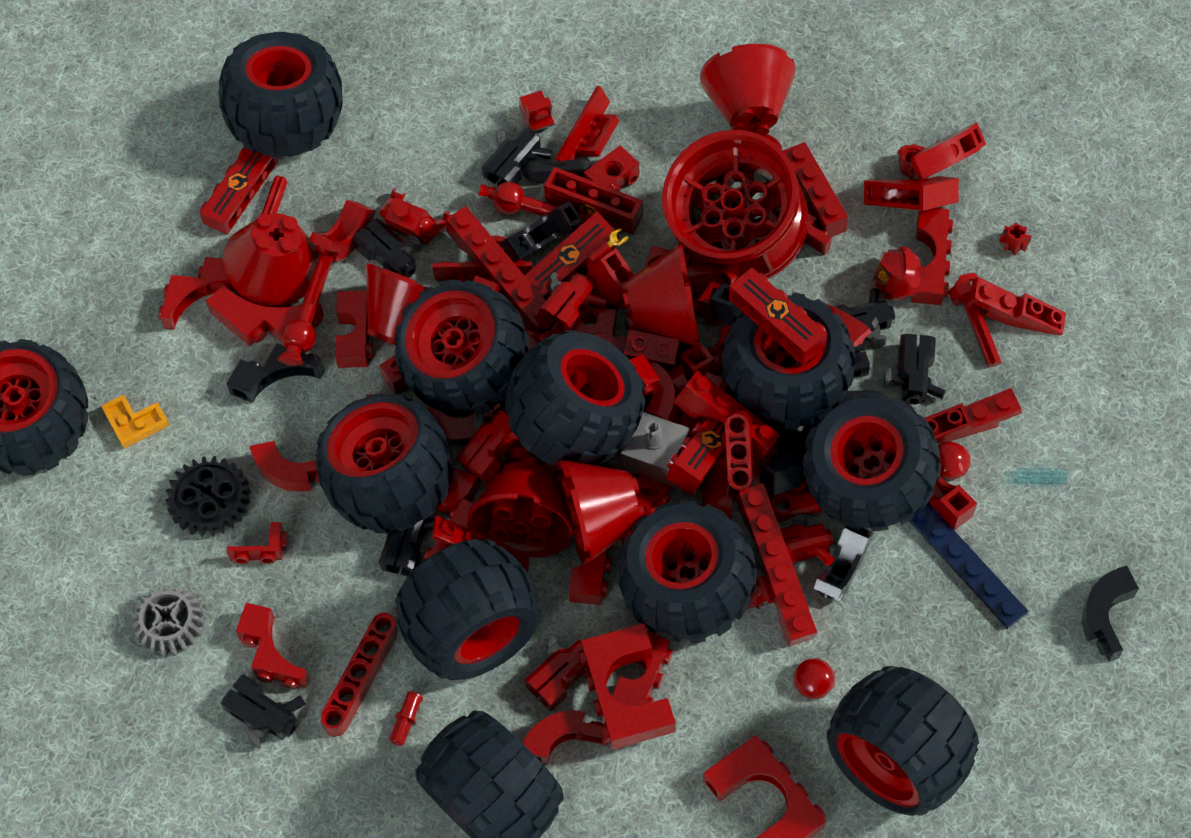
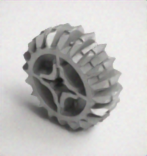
(179, 603)

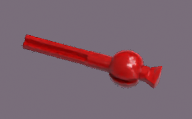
(510, 198)
(299, 334)

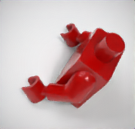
(410, 219)

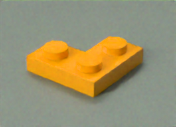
(132, 426)

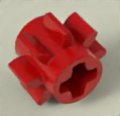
(1015, 238)

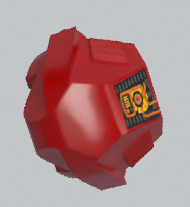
(897, 273)

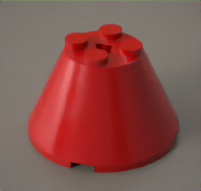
(749, 85)
(270, 261)
(386, 300)
(662, 300)
(599, 505)
(523, 510)

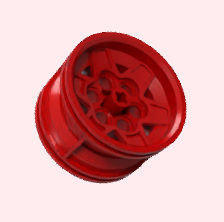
(739, 156)

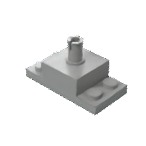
(652, 448)

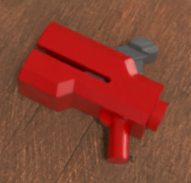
(566, 301)
(487, 445)
(806, 541)
(556, 673)

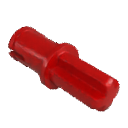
(405, 718)

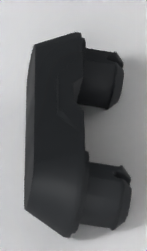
(540, 170)

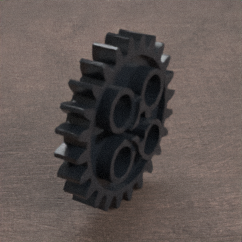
(192, 513)

